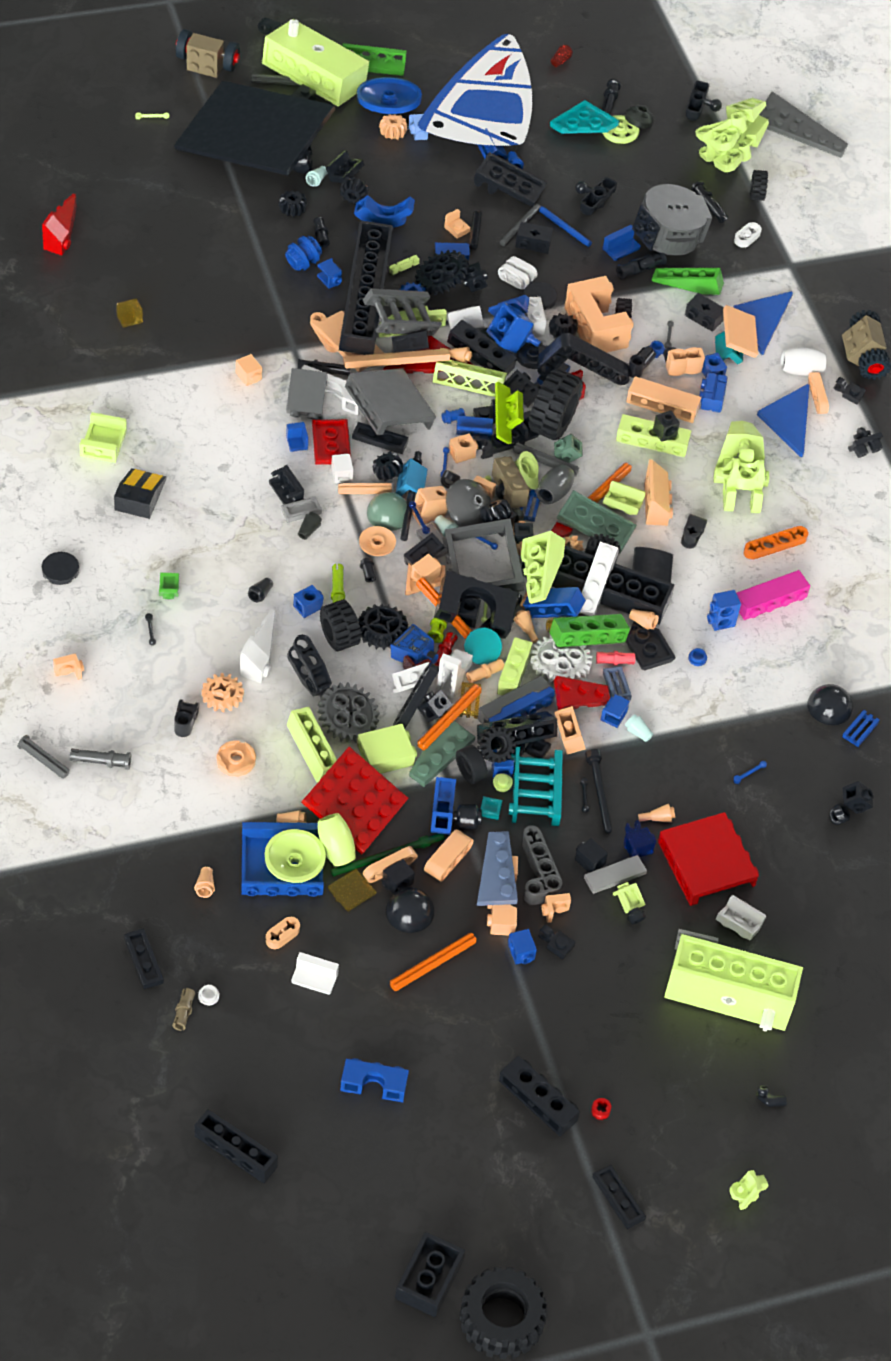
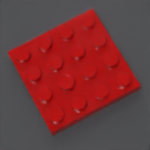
(358, 795)

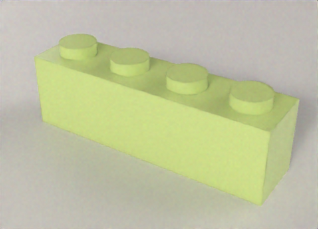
(311, 742)

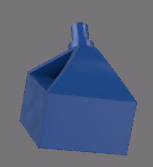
(512, 329)

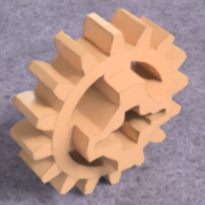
(220, 692)

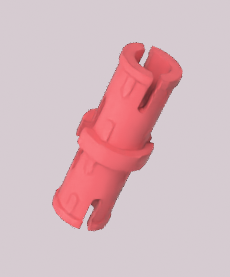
(615, 658)

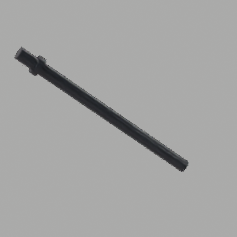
(411, 495)

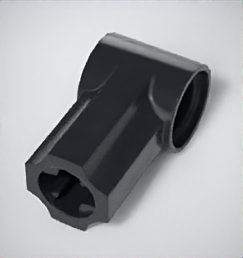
(640, 361)

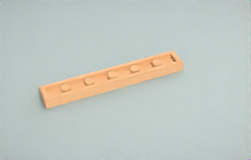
(396, 358)

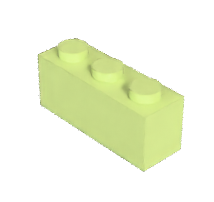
(514, 666)

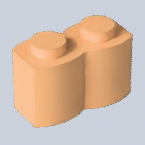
(685, 361)

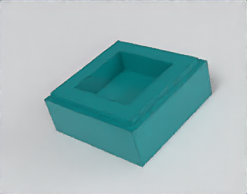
(491, 807)

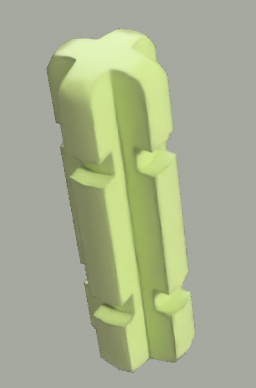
(404, 264)

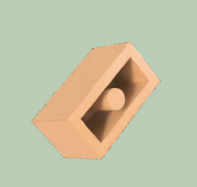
(569, 730)

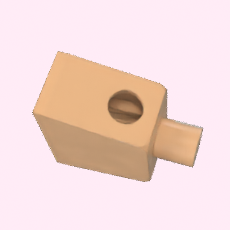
(430, 503)

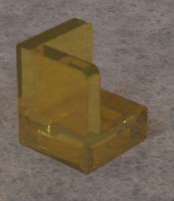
(129, 313)

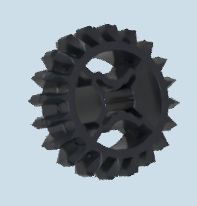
(383, 623)

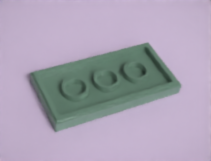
(595, 519)

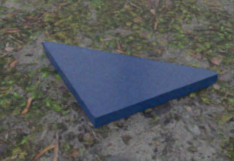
(767, 315)
(789, 418)

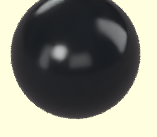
(830, 704)
(410, 910)

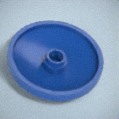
(389, 95)

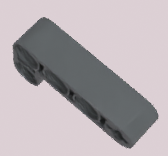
(538, 863)

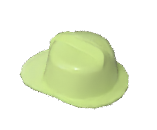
(528, 468)

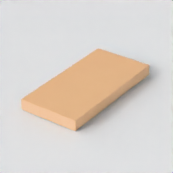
(331, 330)

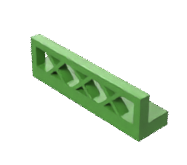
(385, 65)

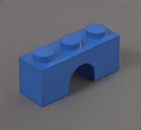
(358, 1073)

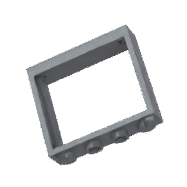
(483, 529)

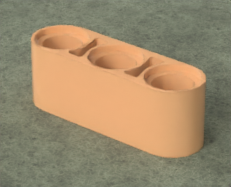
(448, 855)

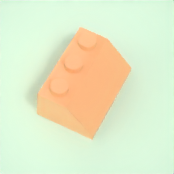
(657, 495)

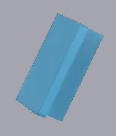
(411, 478)

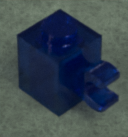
(638, 840)

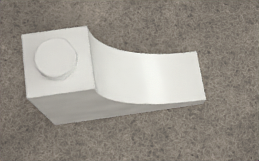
(453, 672)

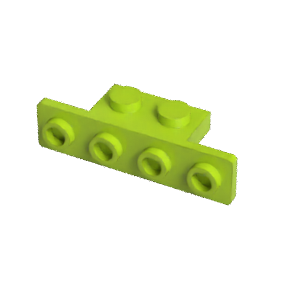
(508, 411)

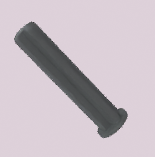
(42, 756)

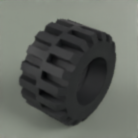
(340, 625)

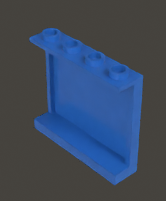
(256, 875)

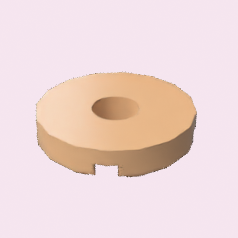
(233, 767)

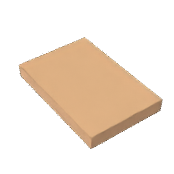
(740, 331)

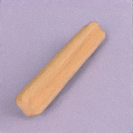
(364, 488)

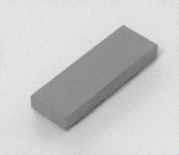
(615, 874)

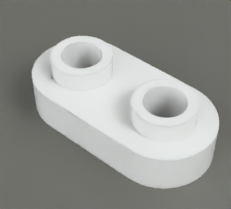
(747, 234)

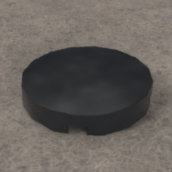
(543, 290)
(528, 355)
(60, 568)

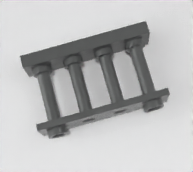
(403, 299)

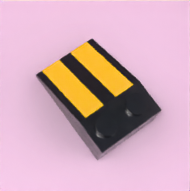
(138, 493)

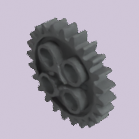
(332, 711)

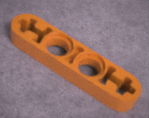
(774, 539)

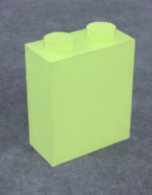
(387, 748)

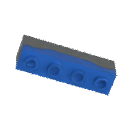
(519, 702)

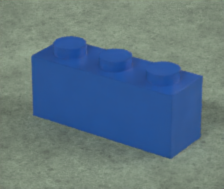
(559, 603)

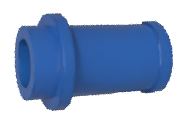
(449, 416)

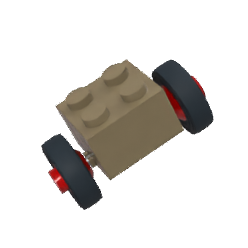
(206, 54)

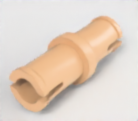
(485, 671)

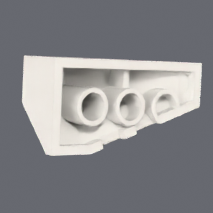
(257, 651)

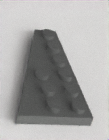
(794, 124)

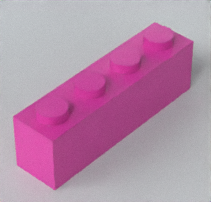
(773, 594)

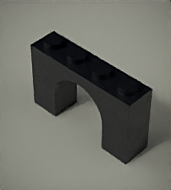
(499, 599)

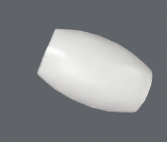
(803, 361)

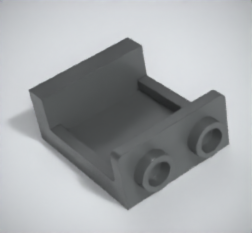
(306, 393)

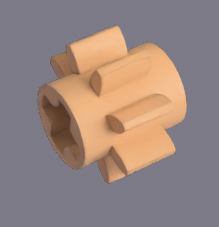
(572, 541)

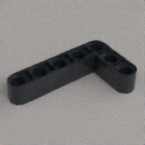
(583, 353)

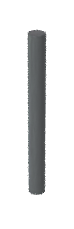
(514, 230)

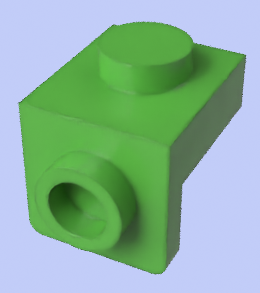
(169, 585)

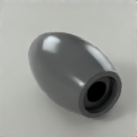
(555, 484)

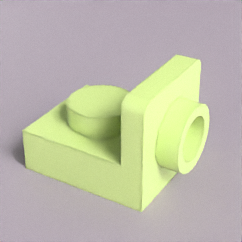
(629, 896)

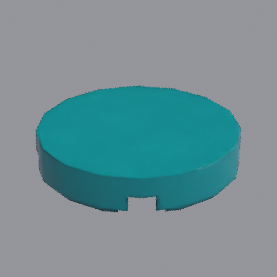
(483, 645)

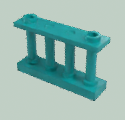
(553, 779)

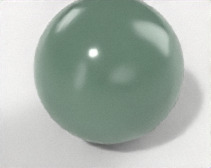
(387, 510)

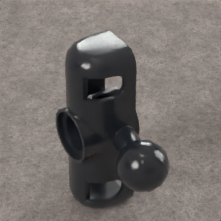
(698, 99)
(596, 196)

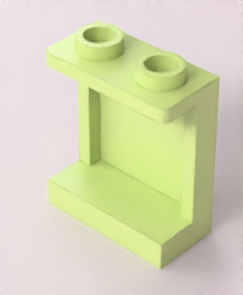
(103, 437)

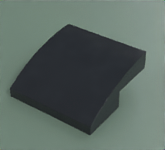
(653, 562)

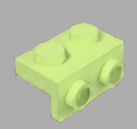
(624, 498)

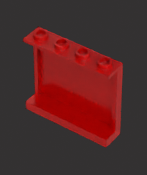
(707, 857)

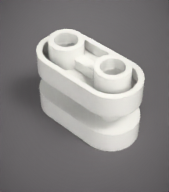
(517, 273)

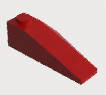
(58, 227)

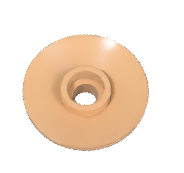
(377, 541)

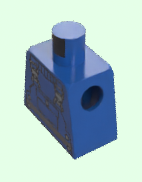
(414, 644)

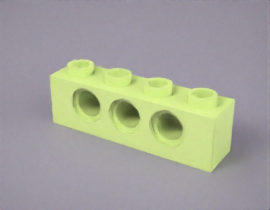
(640, 433)

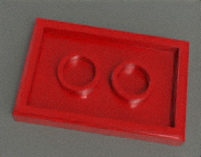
(330, 439)

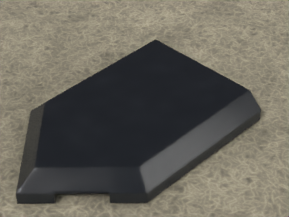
(649, 647)

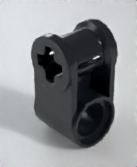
(692, 531)
(185, 718)

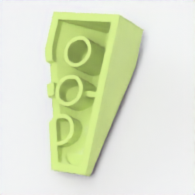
(542, 559)

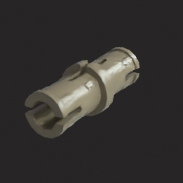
(183, 1009)

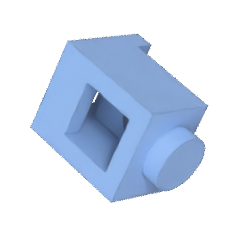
(414, 129)

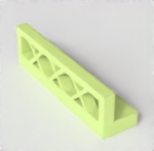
(468, 370)

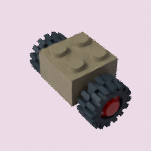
(866, 345)

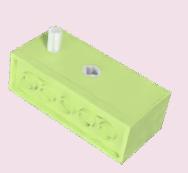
(315, 61)
(734, 982)

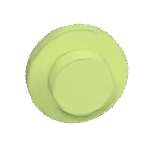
(502, 782)

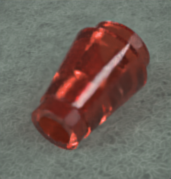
(562, 54)

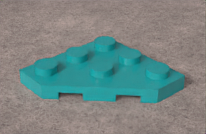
(584, 119)

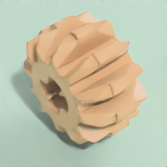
(393, 126)

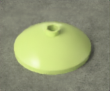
(297, 847)

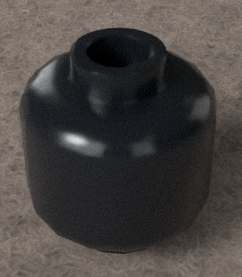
(468, 817)

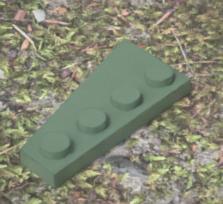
(440, 753)

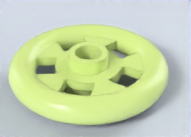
(621, 130)

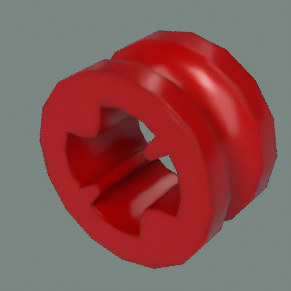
(598, 1114)

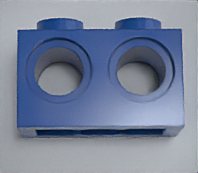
(724, 610)

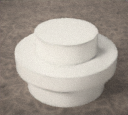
(208, 995)

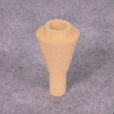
(460, 354)
(524, 621)
(662, 814)

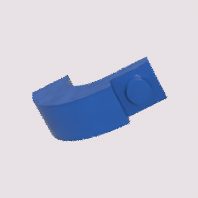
(371, 211)
(443, 805)

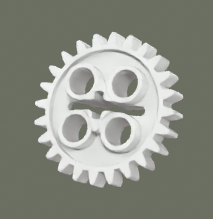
(555, 661)

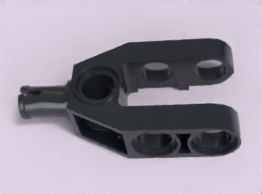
(318, 678)

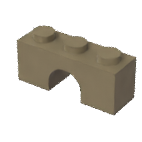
(515, 487)

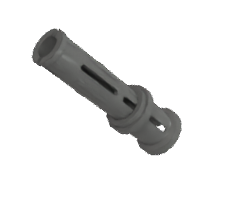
(110, 759)

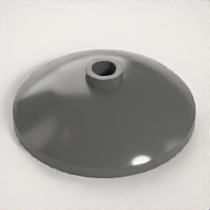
(465, 502)

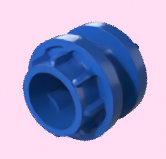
(301, 254)

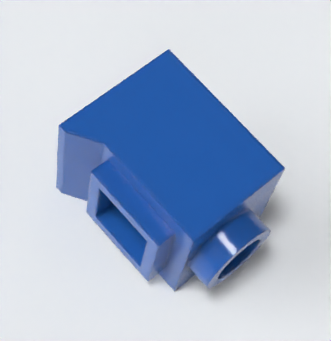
(331, 273)
(615, 710)

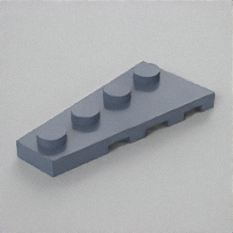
(498, 876)

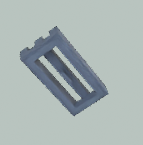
(606, 671)

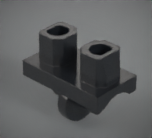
(864, 440)

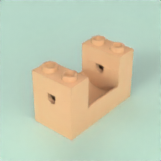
(586, 303)

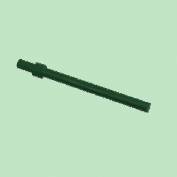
(423, 842)

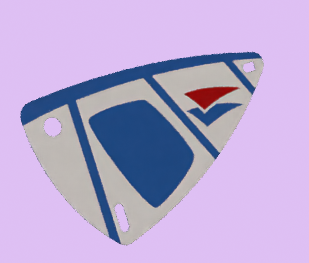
(485, 93)

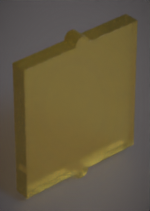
(351, 890)

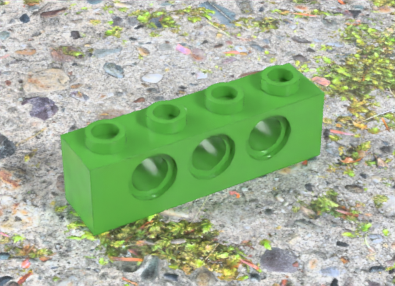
(589, 630)

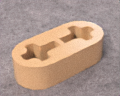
(284, 934)

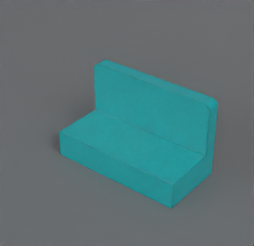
(726, 352)

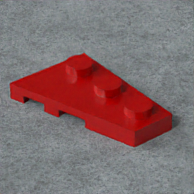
(579, 693)

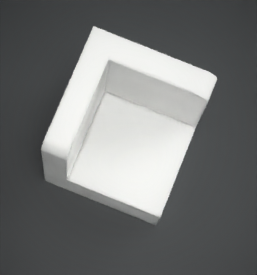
(342, 468)

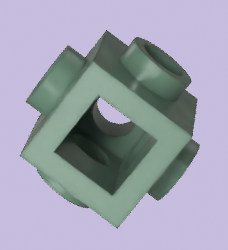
(568, 448)

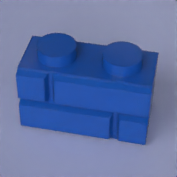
(713, 393)

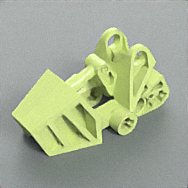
(743, 126)
(743, 472)

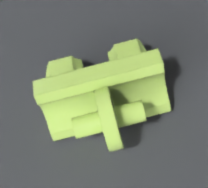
(748, 1189)

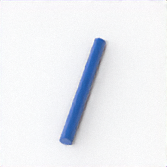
(565, 226)

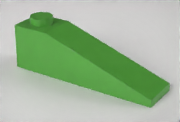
(698, 280)

